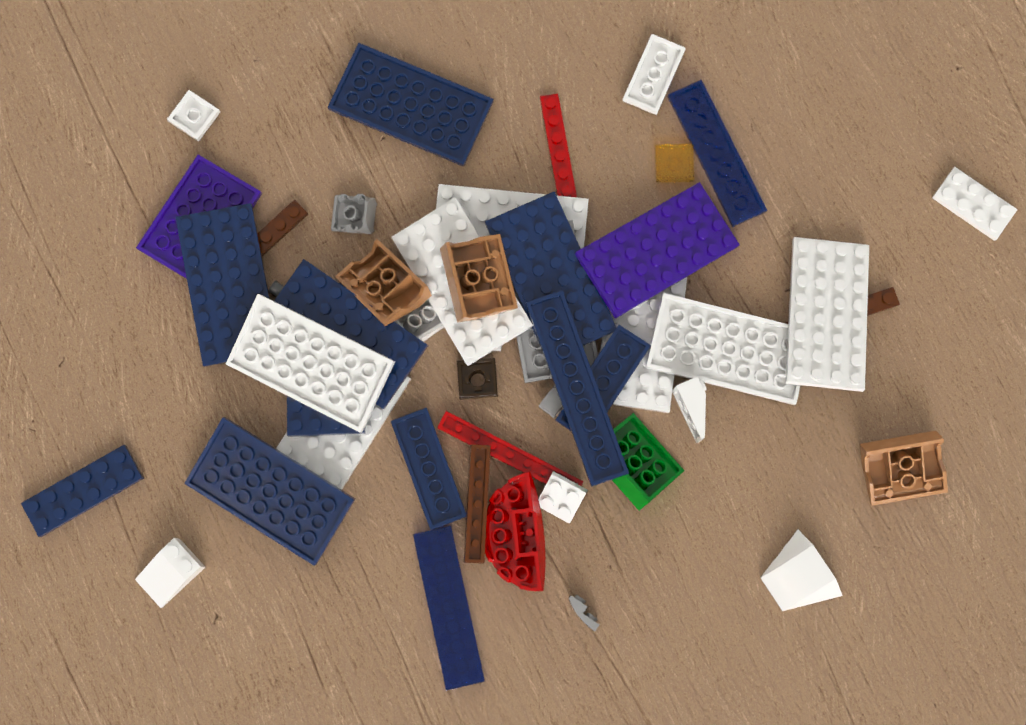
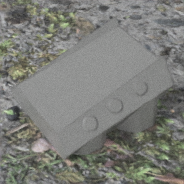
(354, 214)

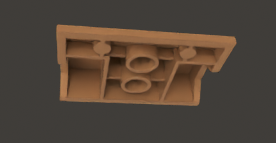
(478, 277)
(384, 284)
(904, 467)

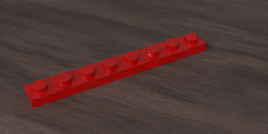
(558, 145)
(501, 449)

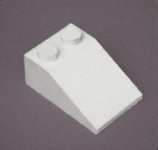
(421, 322)
(692, 403)
(169, 572)

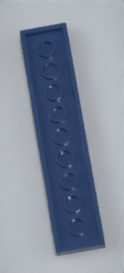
(577, 388)

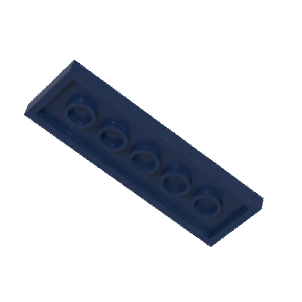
(614, 366)
(428, 469)
(82, 491)

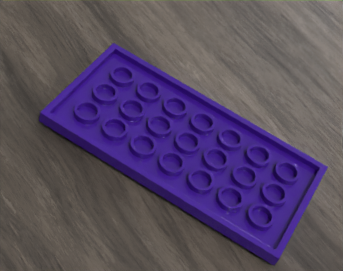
(657, 250)

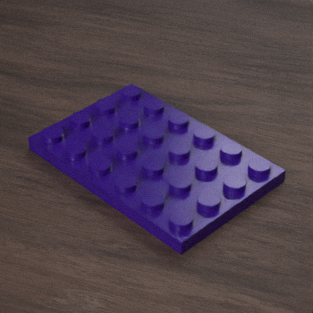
(200, 190)

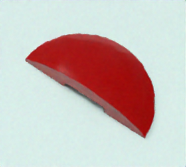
(517, 534)

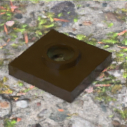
(485, 367)

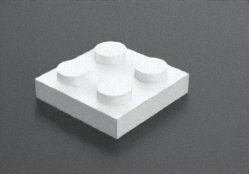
(193, 115)
(561, 497)

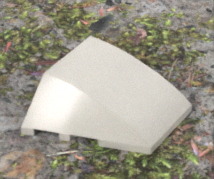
(799, 575)

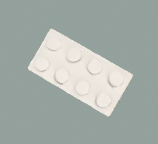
(654, 74)
(974, 203)

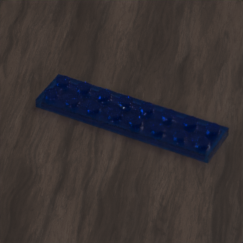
(717, 153)
(448, 608)

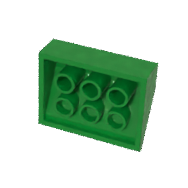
(647, 461)

